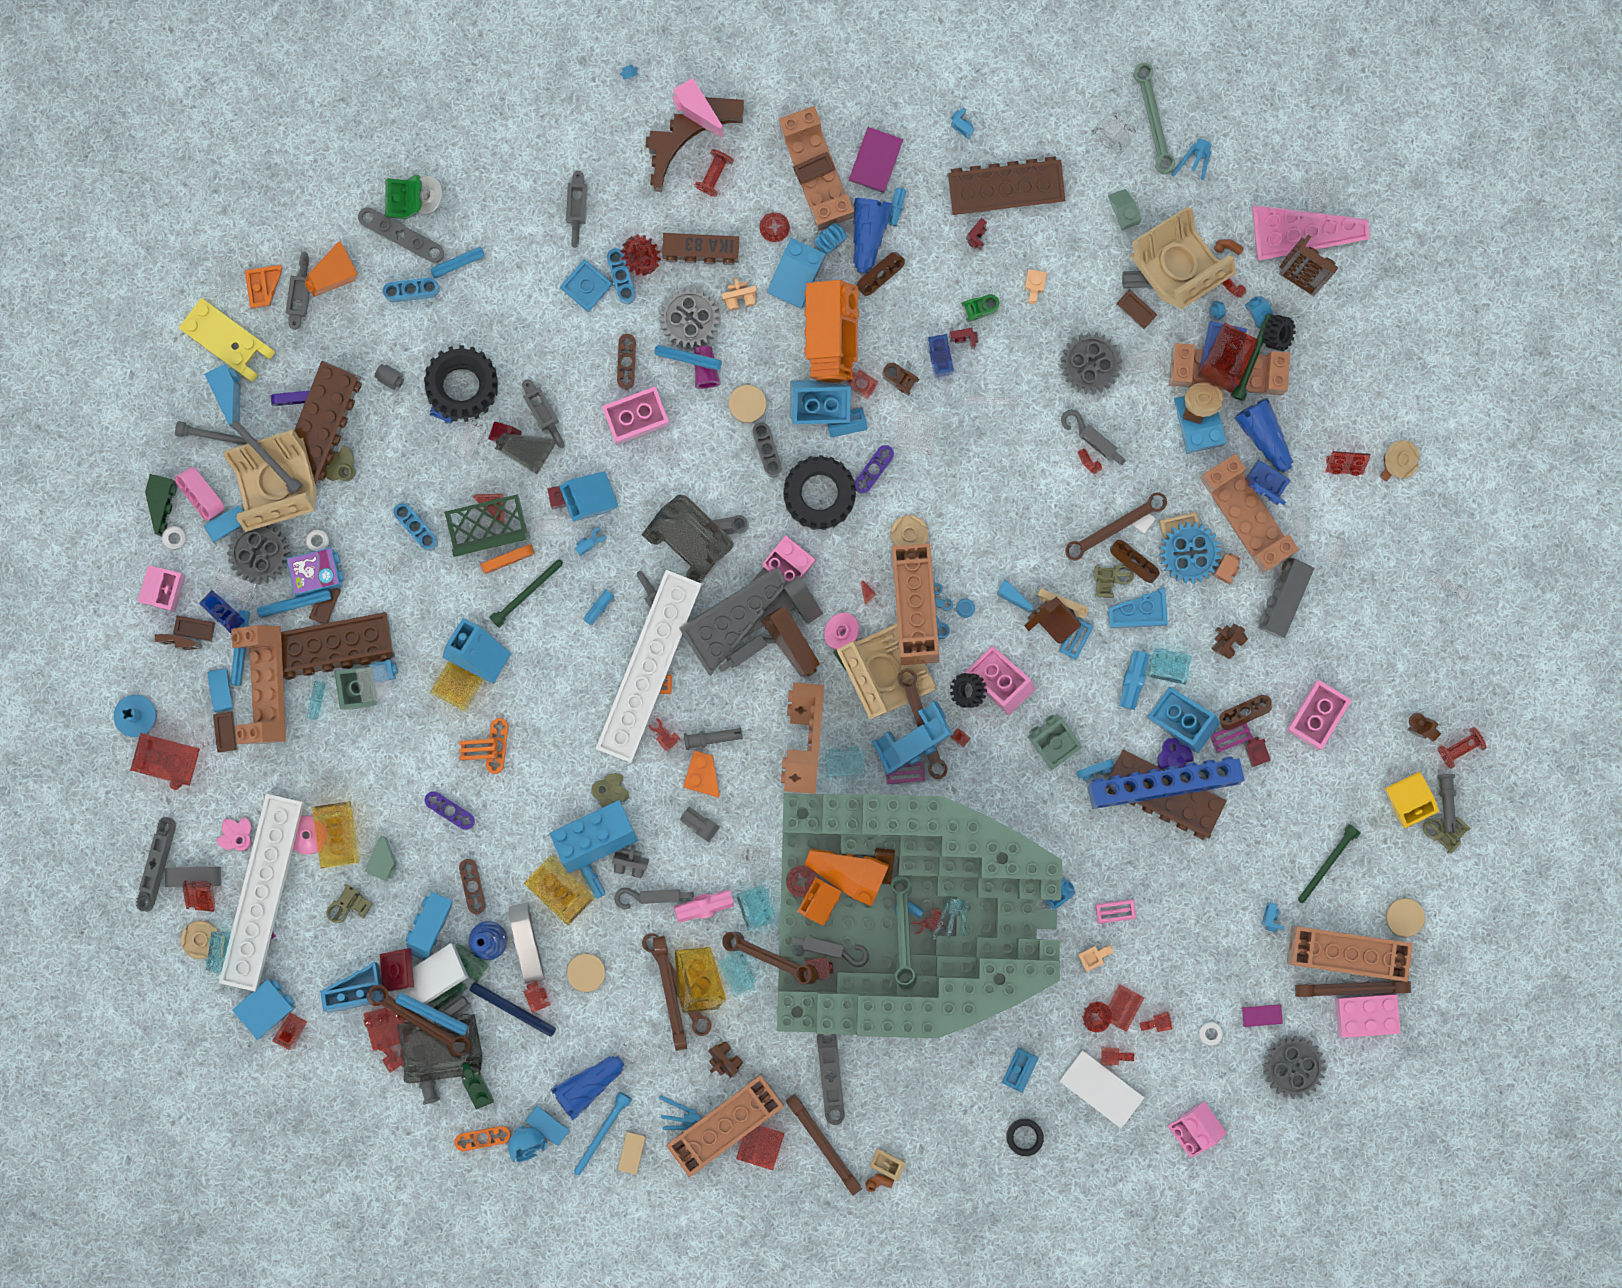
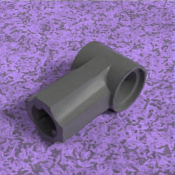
(1134, 279)
(728, 524)
(703, 826)
(455, 1007)

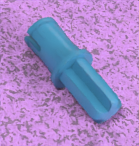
(897, 203)
(598, 607)
(592, 880)

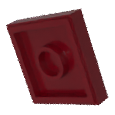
(397, 970)

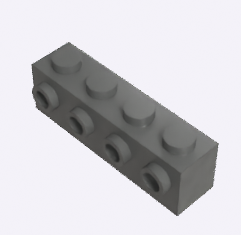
(1285, 597)

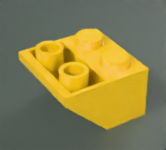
(1411, 800)

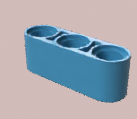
(621, 285)
(402, 287)
(407, 522)

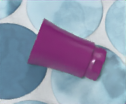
(705, 376)

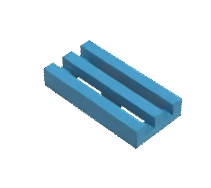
(1069, 653)

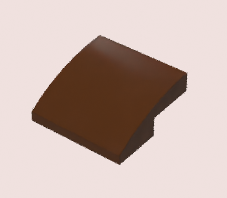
(180, 642)

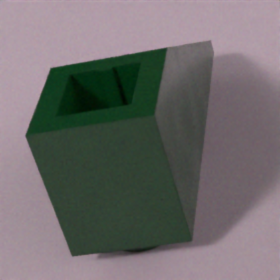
(158, 496)

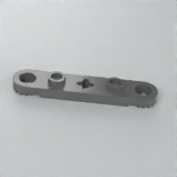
(388, 229)
(153, 874)
(831, 1090)

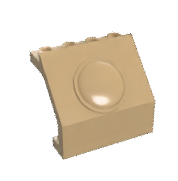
(1179, 261)
(262, 488)
(874, 672)

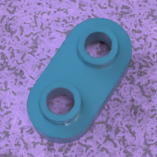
(1103, 767)

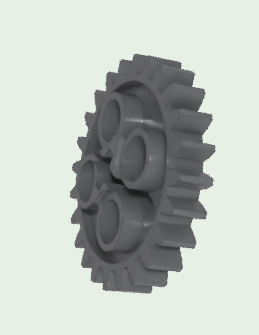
(1101, 376)
(274, 560)
(1285, 1081)

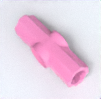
(703, 906)

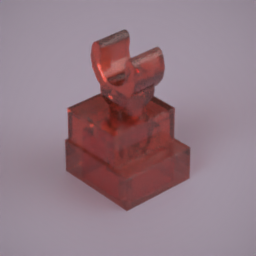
(665, 738)
(931, 921)
(1161, 1021)
(1111, 1056)
(392, 1060)

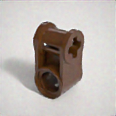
(901, 378)

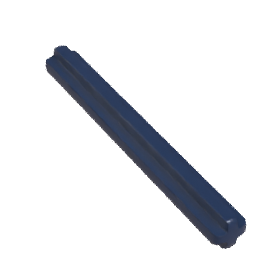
(512, 1009)

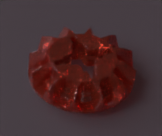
(781, 232)
(793, 876)
(1104, 1014)

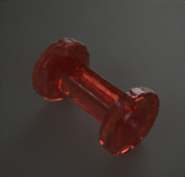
(714, 172)
(1461, 748)

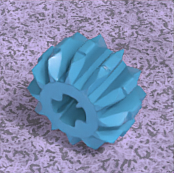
(830, 238)

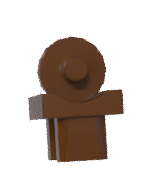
(1226, 638)
(1423, 727)
(721, 1062)

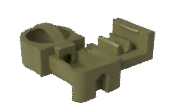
(1106, 578)
(1448, 839)
(349, 899)

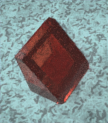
(867, 592)

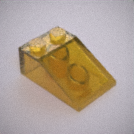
(457, 686)
(335, 834)
(559, 890)
(698, 980)

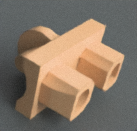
(746, 293)

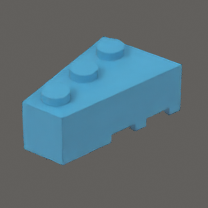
(428, 925)
(353, 990)

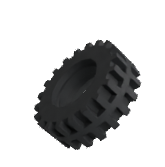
(455, 360)
(827, 517)

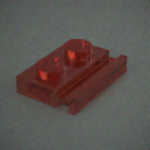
(199, 895)
(1124, 1007)

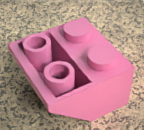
(790, 559)
(161, 588)
(1197, 1129)

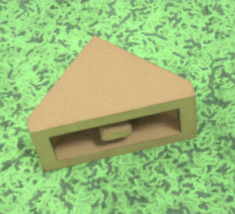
(888, 1164)

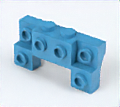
(915, 744)

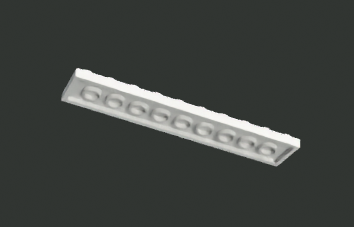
(648, 666)
(261, 893)

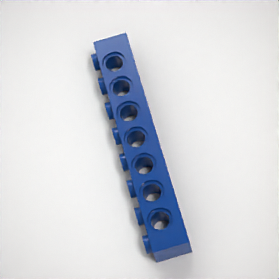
(1230, 766)

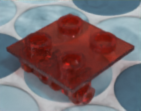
(1347, 463)
(382, 1025)
(761, 1147)

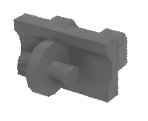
(630, 859)

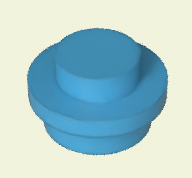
(629, 71)
(1217, 310)
(965, 608)

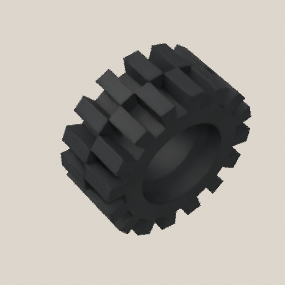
(1278, 332)
(959, 690)

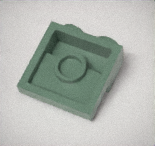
(1054, 741)

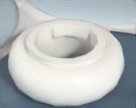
(311, 535)
(182, 537)
(1219, 1034)

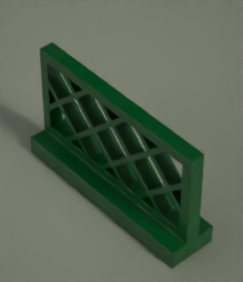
(494, 540)

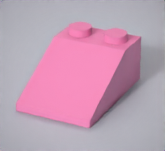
(694, 105)
(1005, 682)

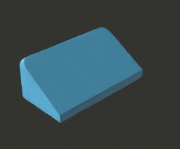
(856, 424)
(1020, 1070)

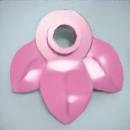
(233, 832)

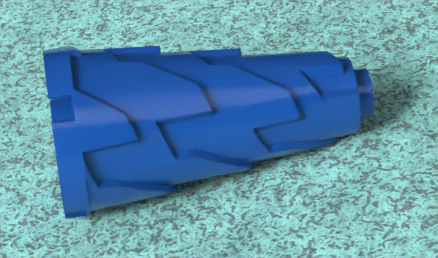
(870, 222)
(1262, 427)
(494, 938)
(581, 1089)

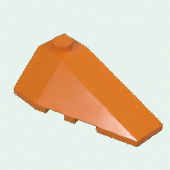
(853, 875)

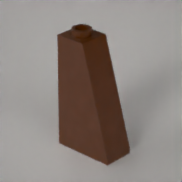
(791, 641)

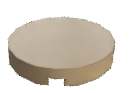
(1203, 399)
(747, 403)
(1402, 459)
(903, 535)
(1405, 917)
(196, 939)
(586, 972)

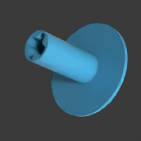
(143, 715)

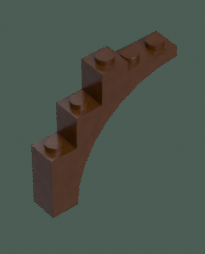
(667, 144)

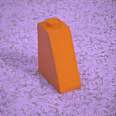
(331, 272)

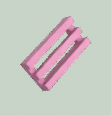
(1099, 913)

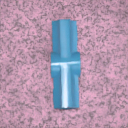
(1134, 680)

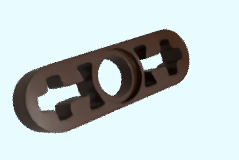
(868, 278)
(621, 347)
(1120, 551)
(1230, 713)
(463, 873)

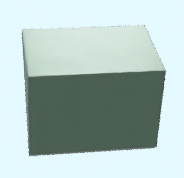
(348, 690)

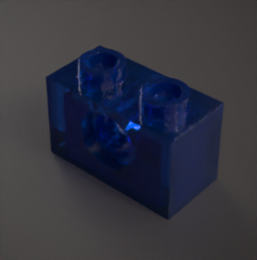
(940, 355)
(221, 611)

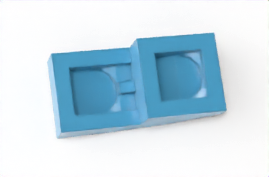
(223, 524)
(220, 690)
(547, 1125)

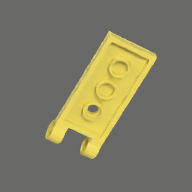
(219, 333)

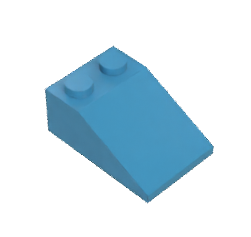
(796, 268)
(226, 390)
(819, 402)
(1200, 436)
(1184, 719)

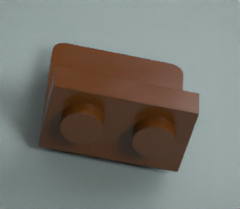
(1054, 619)

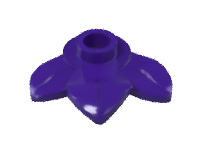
(1177, 757)

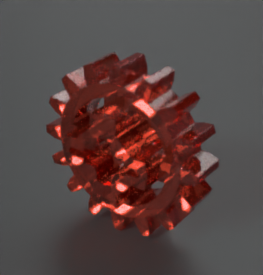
(641, 256)

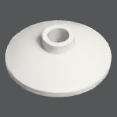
(430, 194)

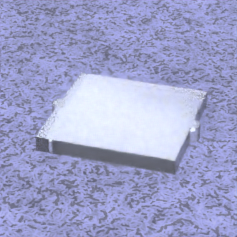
(374, 683)

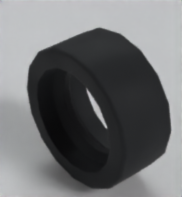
(1039, 1137)

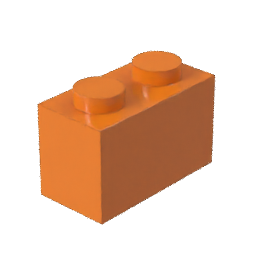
(819, 901)

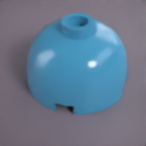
(525, 1143)

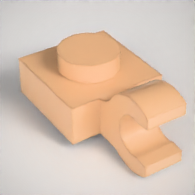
(1035, 283)
(1092, 957)

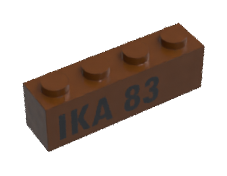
(700, 248)

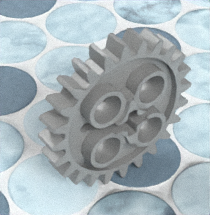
(678, 330)

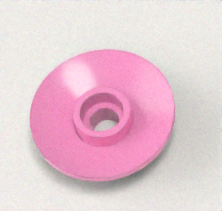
(837, 626)
(303, 845)

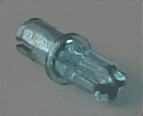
(315, 700)

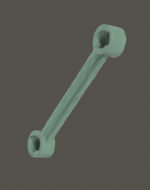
(1154, 118)
(903, 932)

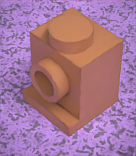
(1227, 568)

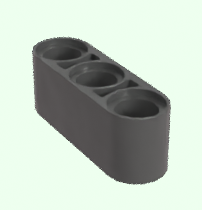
(764, 440)
(803, 599)
(175, 876)

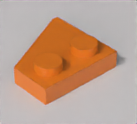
(262, 285)
(702, 775)

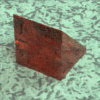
(960, 737)

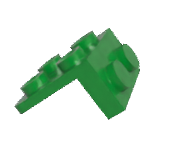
(402, 197)

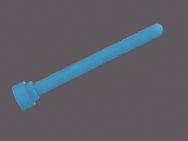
(622, 1101)

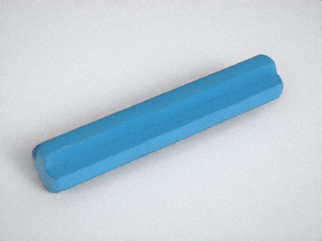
(457, 262)

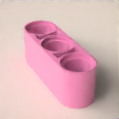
(199, 493)

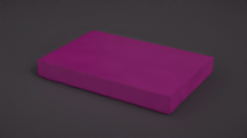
(876, 160)

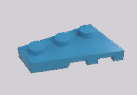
(1140, 612)

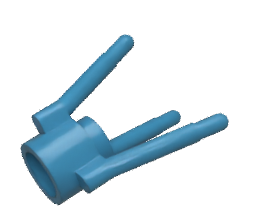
(1201, 150)
(688, 1120)

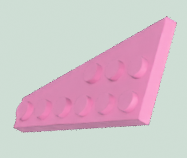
(1280, 230)

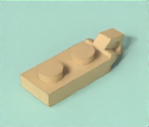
(1078, 609)

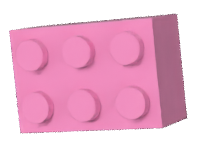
(635, 415)
(1318, 715)
(1367, 1015)

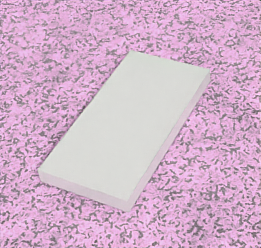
(436, 975)
(1101, 1089)

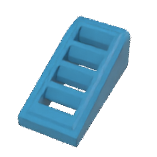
(1010, 594)

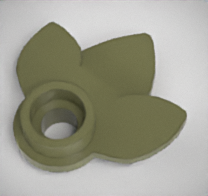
(339, 464)
(613, 790)

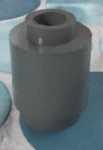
(389, 376)

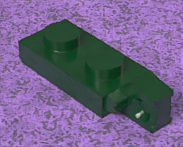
(476, 1087)

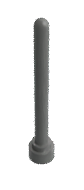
(183, 429)
(291, 483)

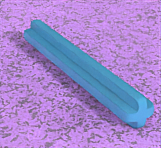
(688, 357)
(294, 603)
(239, 655)
(431, 1013)

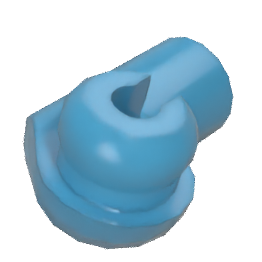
(914, 909)

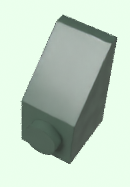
(1125, 209)
(382, 861)

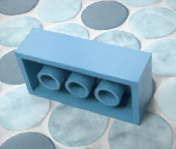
(593, 836)

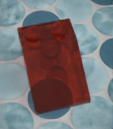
(1228, 357)
(165, 759)

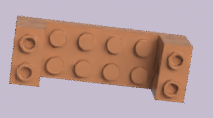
(824, 194)
(1267, 377)
(1247, 514)
(915, 604)
(266, 684)
(803, 765)
(1349, 953)
(725, 1125)

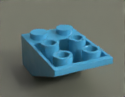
(476, 651)

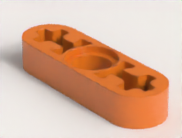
(507, 559)
(501, 761)
(467, 1135)

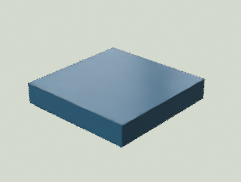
(586, 285)

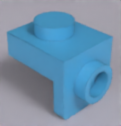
(1258, 308)

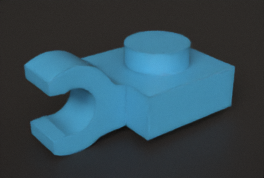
(586, 544)

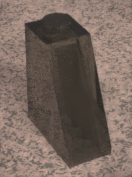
(525, 449)

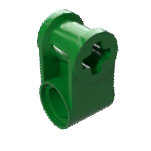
(979, 307)

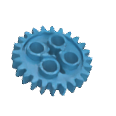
(1191, 569)

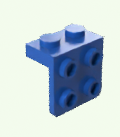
(1268, 481)

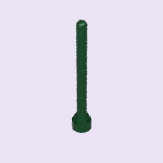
(1240, 391)
(499, 617)
(1349, 835)

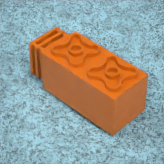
(831, 329)

